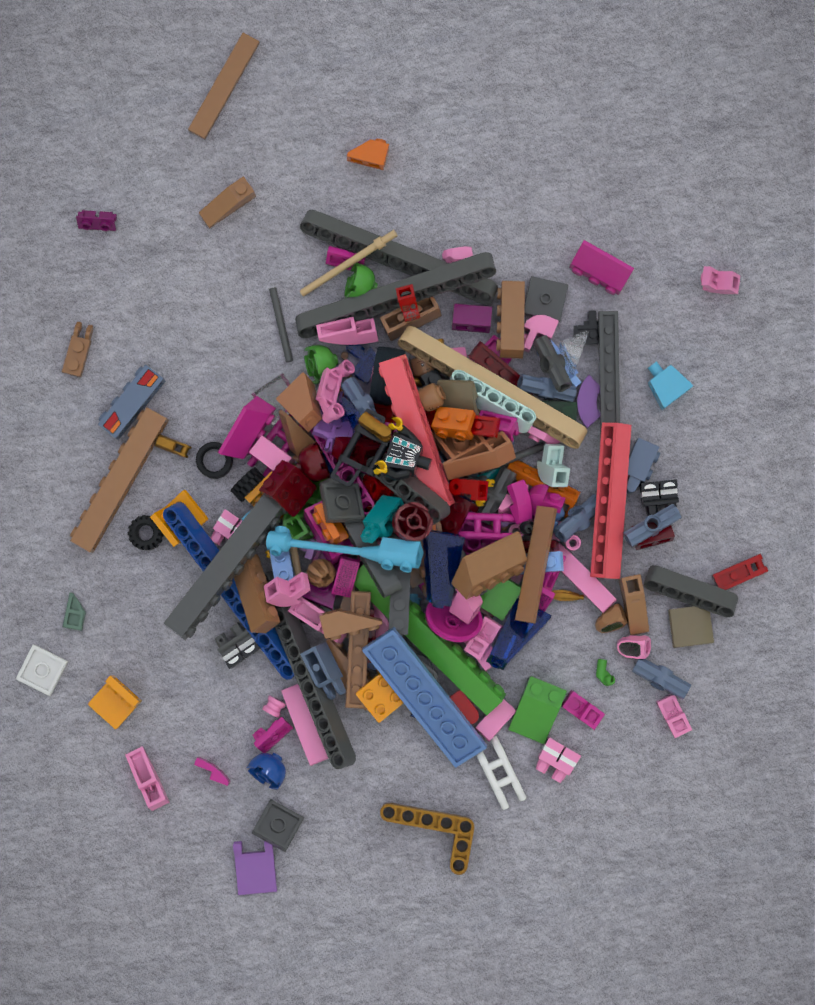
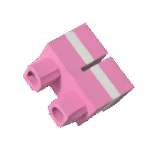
(225, 526)
(549, 755)

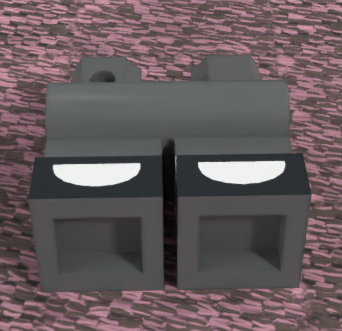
(230, 651)

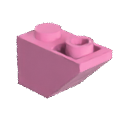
(465, 609)

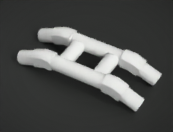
(510, 778)

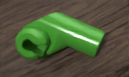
(602, 674)

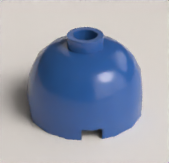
(268, 769)

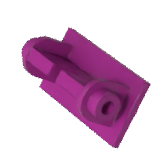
(88, 220)

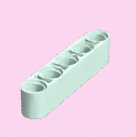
(497, 402)

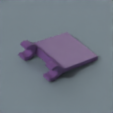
(255, 870)

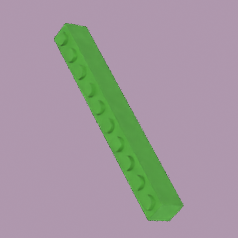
(443, 653)

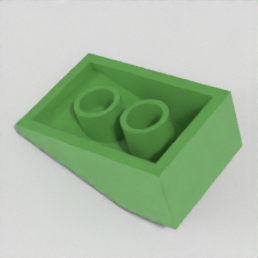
(537, 709)

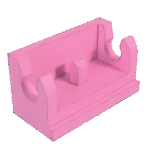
(269, 453)

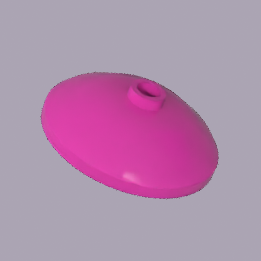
(451, 627)

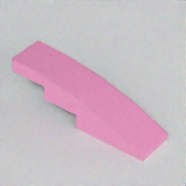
(587, 585)
(304, 725)

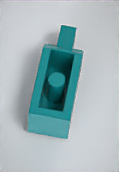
(379, 520)

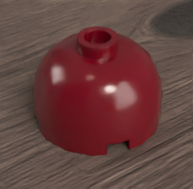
(313, 463)
(412, 522)

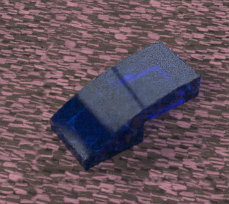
(351, 413)

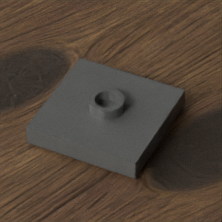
(545, 298)
(342, 503)
(277, 825)

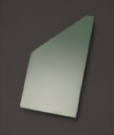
(74, 614)

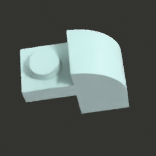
(551, 468)

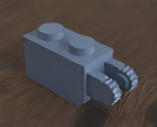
(640, 462)
(324, 669)

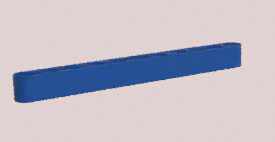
(203, 552)

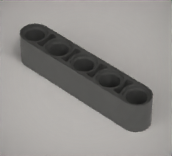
(414, 490)
(691, 591)

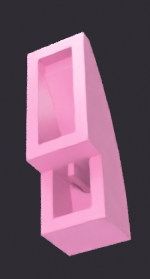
(348, 332)
(310, 614)
(147, 779)

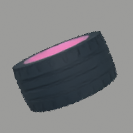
(378, 384)

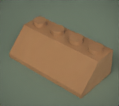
(490, 566)

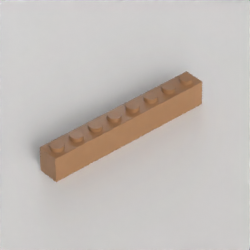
(119, 480)

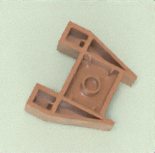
(474, 455)

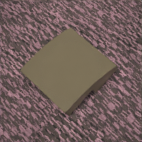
(459, 394)
(690, 626)

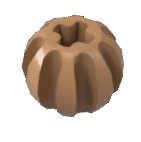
(321, 573)

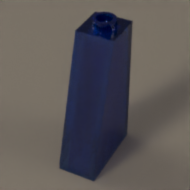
(441, 562)
(515, 637)

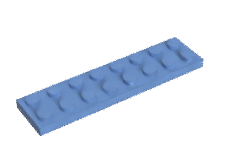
(424, 697)

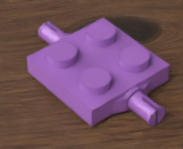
(331, 430)

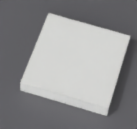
(41, 670)

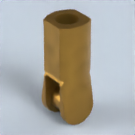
(375, 427)
(170, 445)

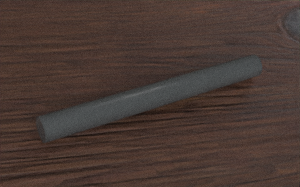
(281, 325)
(522, 454)

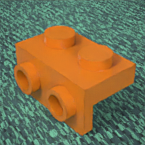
(453, 423)
(332, 532)

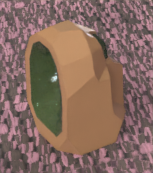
(611, 619)

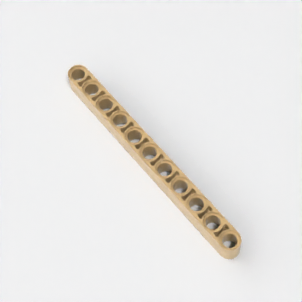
(448, 360)

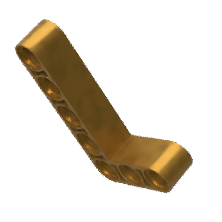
(416, 821)

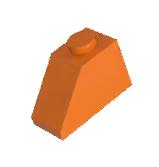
(370, 154)

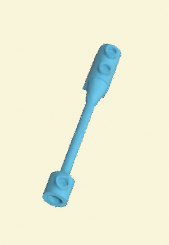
(389, 553)

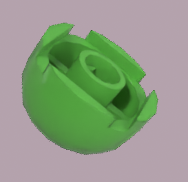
(360, 281)
(319, 359)

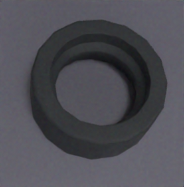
(200, 465)

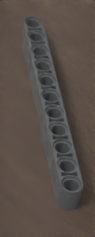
(392, 255)
(385, 297)
(320, 706)

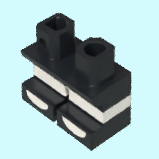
(657, 494)

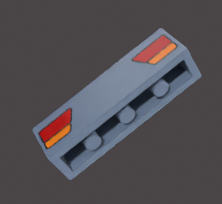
(131, 402)

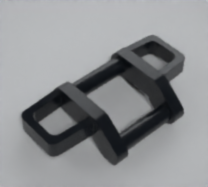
(345, 457)

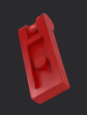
(739, 573)

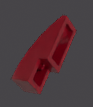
(362, 452)

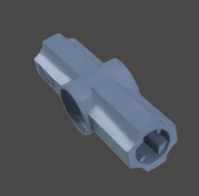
(544, 388)
(357, 396)
(577, 519)
(662, 519)
(661, 678)

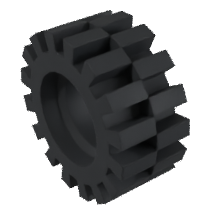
(247, 483)
(134, 533)

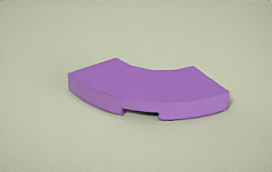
(587, 400)

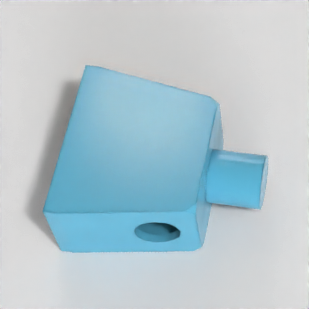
(667, 384)

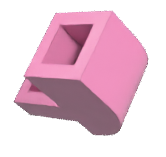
(720, 281)
(538, 326)
(287, 593)

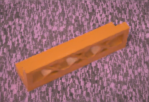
(531, 477)

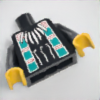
(403, 454)

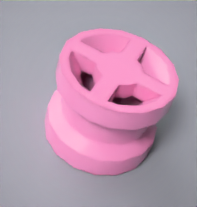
(274, 706)

